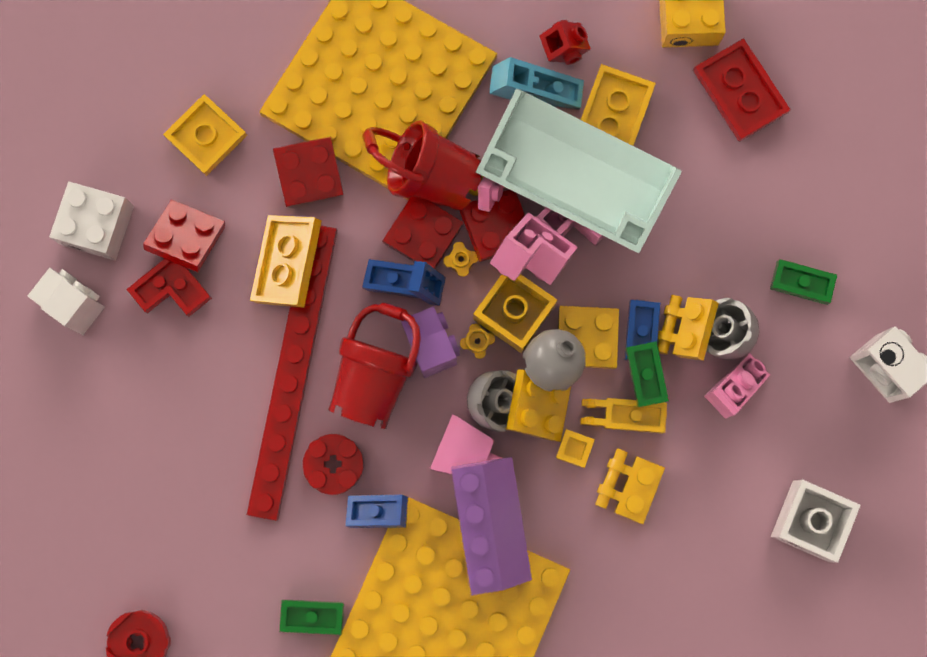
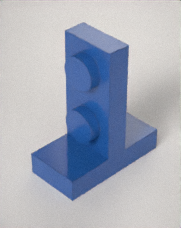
(405, 280)

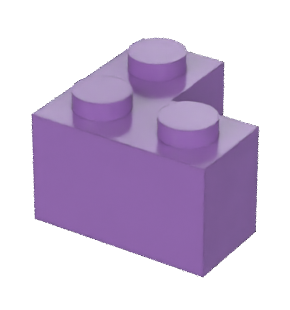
(436, 349)

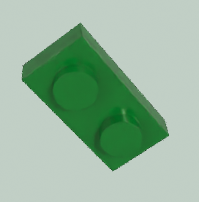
(803, 282)
(647, 374)
(311, 617)

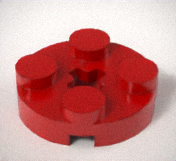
(345, 476)
(138, 623)

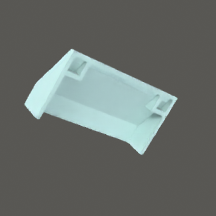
(578, 170)

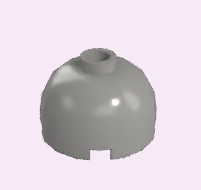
(733, 330)
(554, 359)
(491, 399)

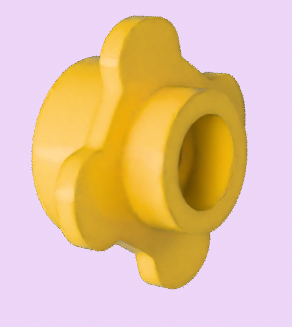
(461, 268)
(485, 340)

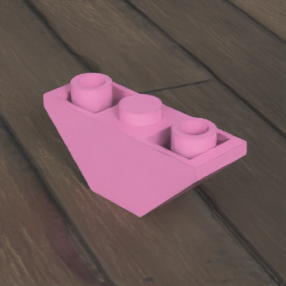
(737, 386)

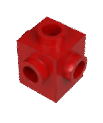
(565, 42)

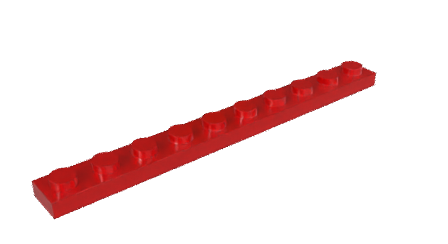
(290, 387)

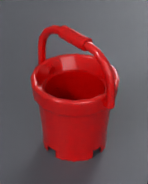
(426, 165)
(372, 376)

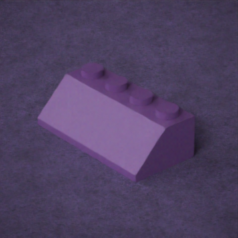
(491, 525)

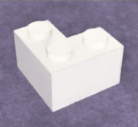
(67, 300)

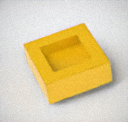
(575, 448)

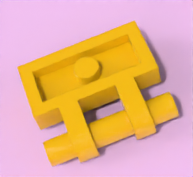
(694, 329)
(638, 489)

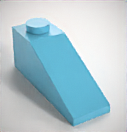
(537, 81)

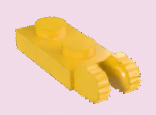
(625, 415)

